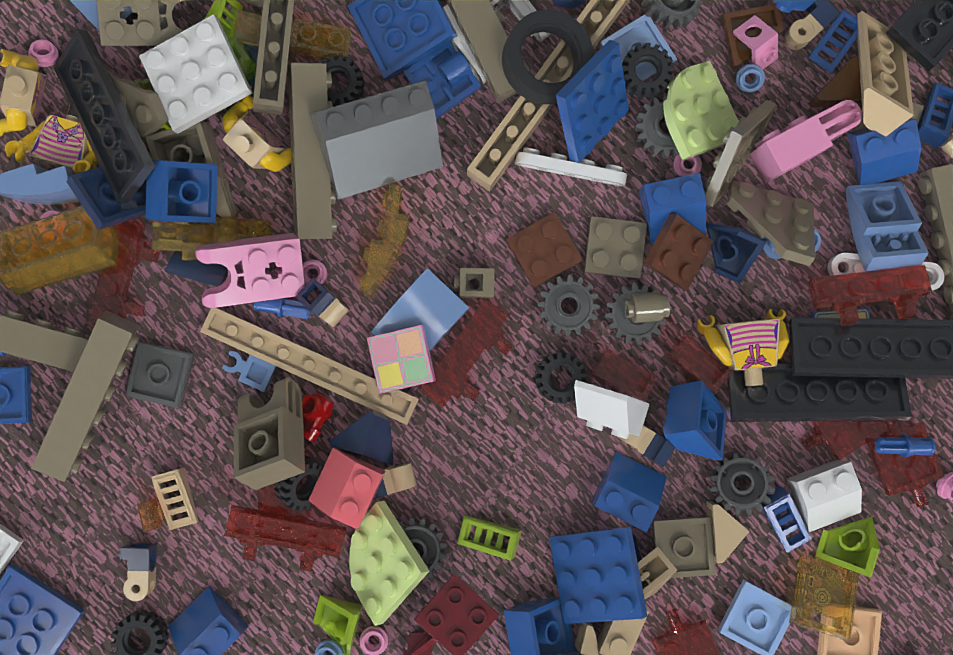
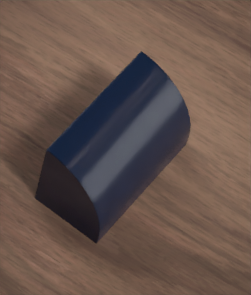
(210, 274)

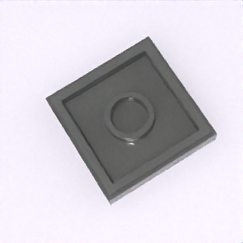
(159, 374)

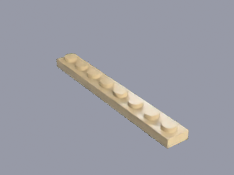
(308, 364)

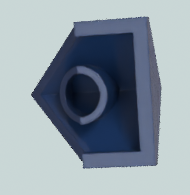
(733, 250)
(368, 438)

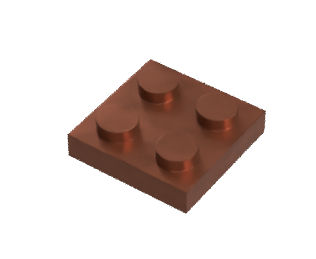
(544, 250)
(678, 251)

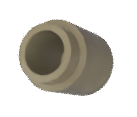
(647, 307)

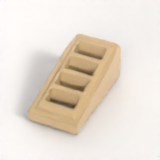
(165, 502)

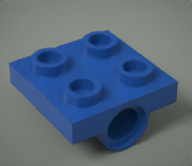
(447, 78)

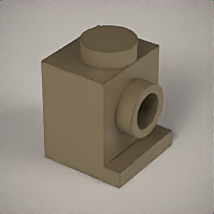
(483, 275)

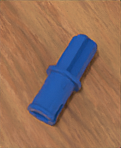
(283, 307)
(905, 445)

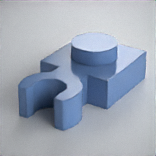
(253, 372)

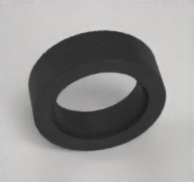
(550, 22)

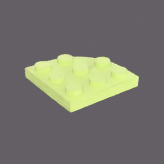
(698, 110)
(383, 563)

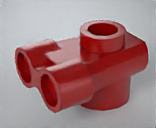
(315, 412)

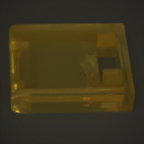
(824, 591)

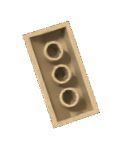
(882, 77)

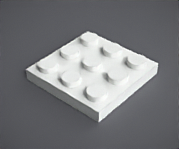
(195, 74)

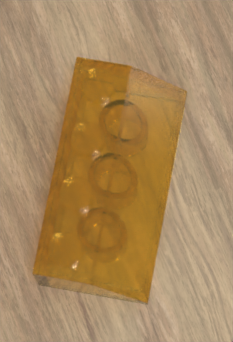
(54, 250)

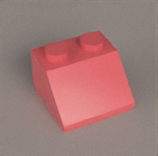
(346, 487)

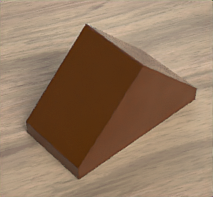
(841, 87)

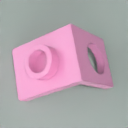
(763, 46)

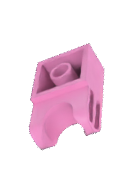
(803, 139)
(246, 267)

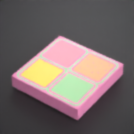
(401, 359)

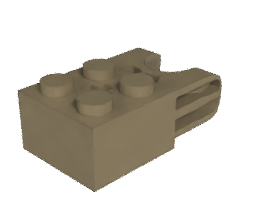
(150, 29)
(202, 148)
(269, 436)

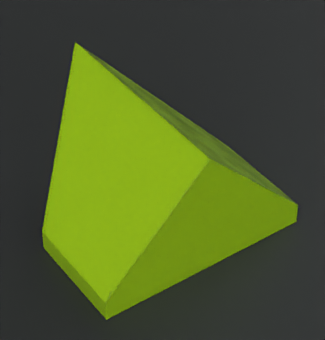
(851, 546)
(338, 620)

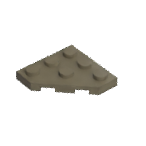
(143, 106)
(736, 151)
(780, 218)

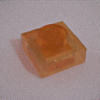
(150, 514)

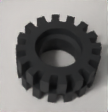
(653, 56)
(356, 81)
(548, 365)
(299, 499)
(140, 620)

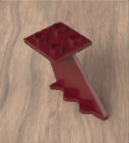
(452, 618)

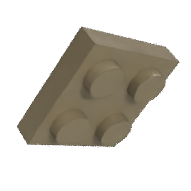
(615, 247)
(686, 544)

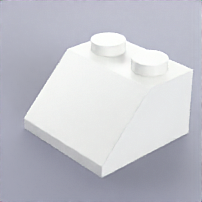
(609, 409)
(826, 494)

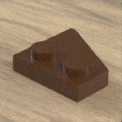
(737, 50)

